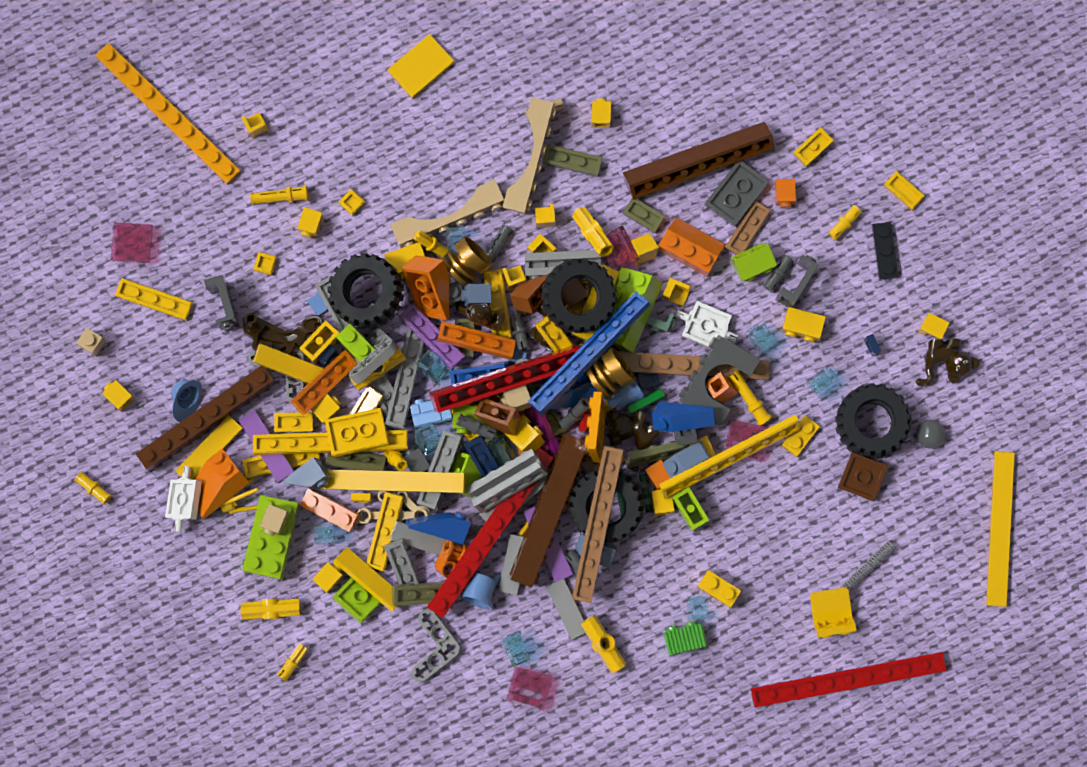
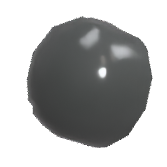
(931, 434)

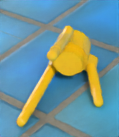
(232, 502)

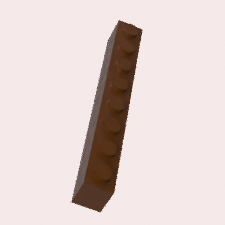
(699, 160)
(205, 418)
(548, 510)

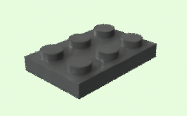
(736, 193)

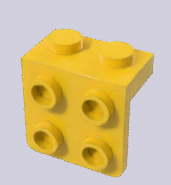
(832, 612)

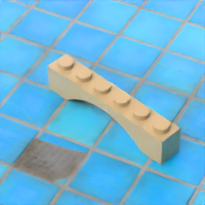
(539, 116)
(485, 198)

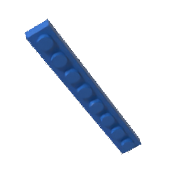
(589, 353)

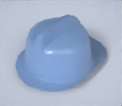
(186, 398)

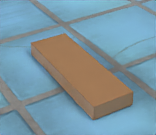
(748, 228)

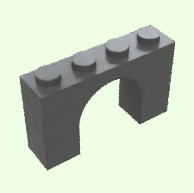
(720, 352)

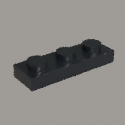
(884, 251)

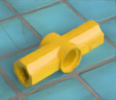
(593, 231)
(397, 358)
(270, 609)
(596, 634)

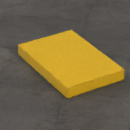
(420, 66)
(356, 432)

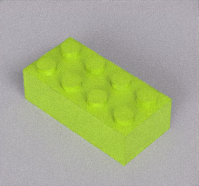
(627, 284)
(268, 553)

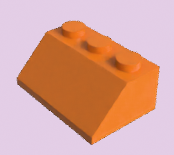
(691, 246)

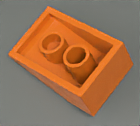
(428, 285)
(220, 482)

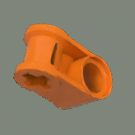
(449, 557)

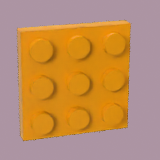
(596, 426)

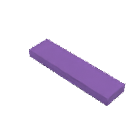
(428, 334)
(276, 463)
(555, 558)

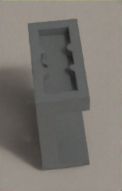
(788, 298)

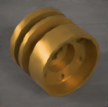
(467, 261)
(607, 375)

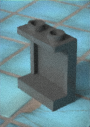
(220, 285)

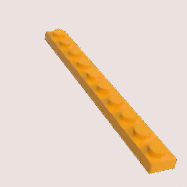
(167, 113)

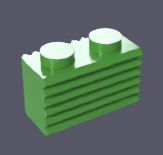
(685, 638)

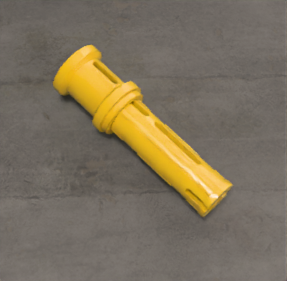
(289, 194)
(754, 406)

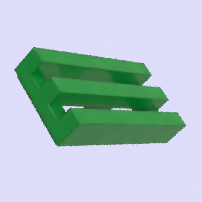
(649, 398)

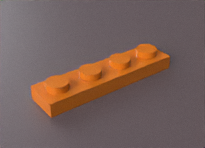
(476, 340)
(323, 382)

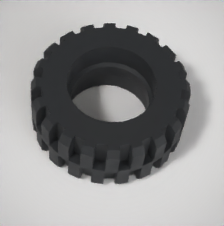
(348, 274)
(604, 295)
(891, 403)
(633, 505)

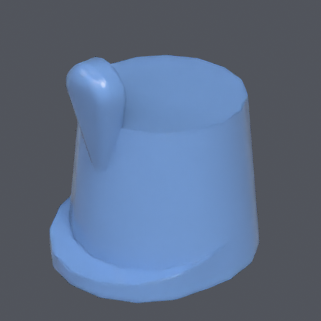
(626, 396)
(480, 590)

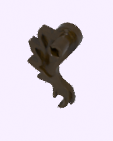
(275, 337)

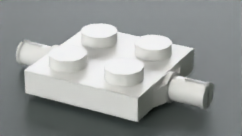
(705, 323)
(183, 499)

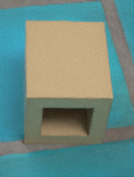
(91, 342)
(516, 398)
(274, 520)

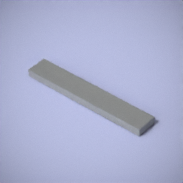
(404, 382)

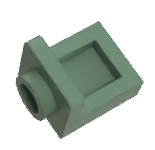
(656, 325)

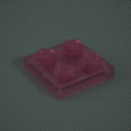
(131, 242)

